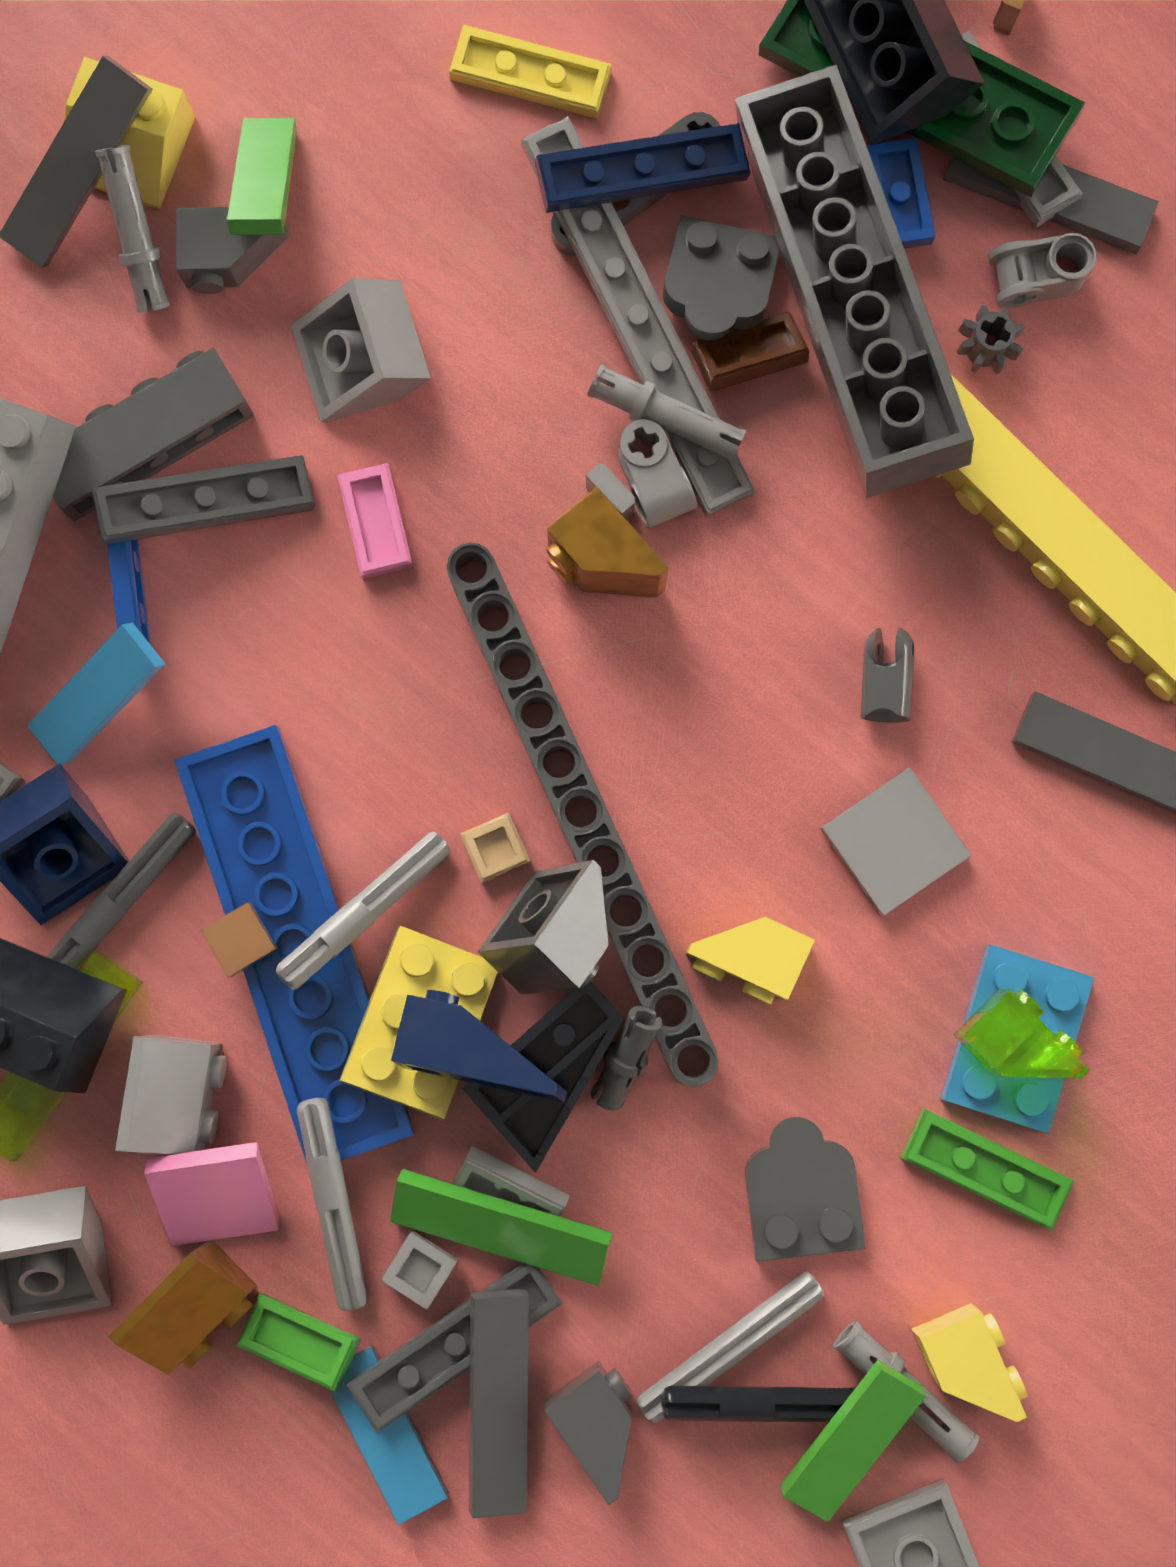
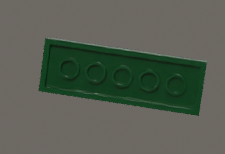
(1002, 129)

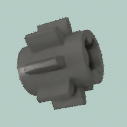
(999, 326)

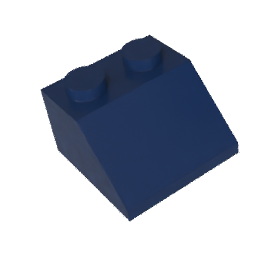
(54, 845)

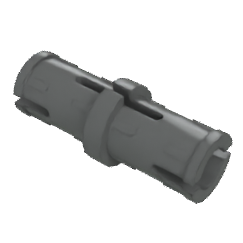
(626, 1058)

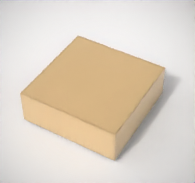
(495, 848)

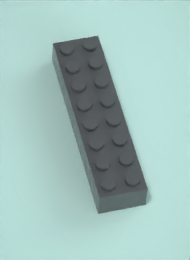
(853, 283)

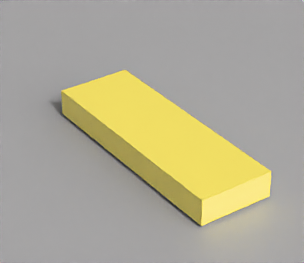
(530, 71)

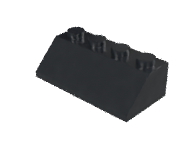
(896, 60)
(52, 1019)

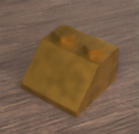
(603, 551)
(185, 1309)

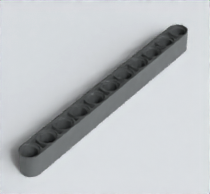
(579, 784)

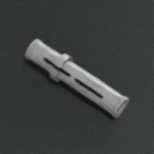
(133, 228)
(672, 415)
(952, 1435)

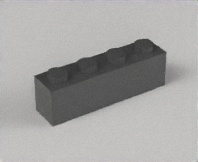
(150, 429)

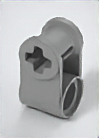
(1030, 271)
(657, 481)

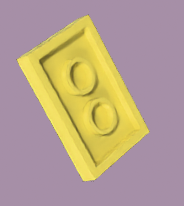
(412, 968)

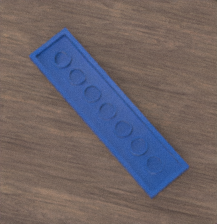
(269, 855)

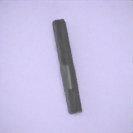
(123, 891)

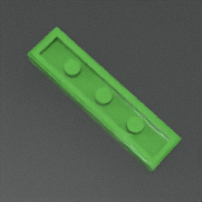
(500, 1227)

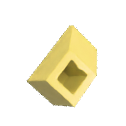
(759, 954)
(966, 1361)

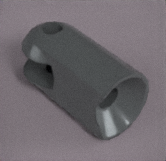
(890, 685)

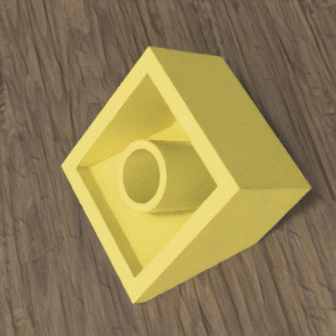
(154, 137)

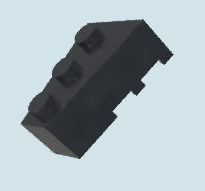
(567, 1049)

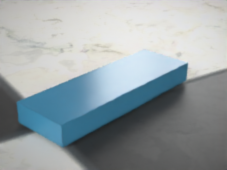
(96, 694)
(394, 1453)

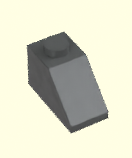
(212, 257)
(595, 1424)

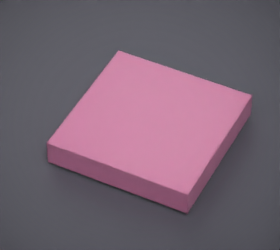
(212, 1194)

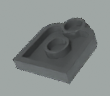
(719, 277)
(802, 1195)

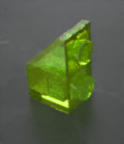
(1016, 1043)

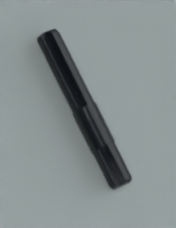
(752, 1403)

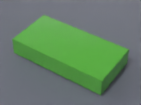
(298, 1342)

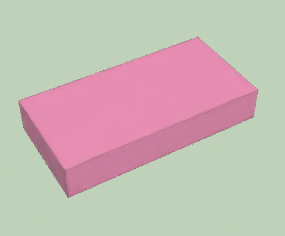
(375, 521)

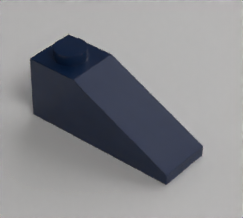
(452, 1043)

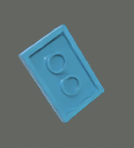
(1063, 999)

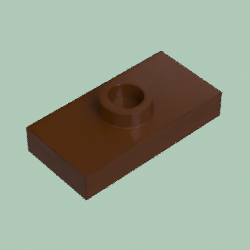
(751, 352)

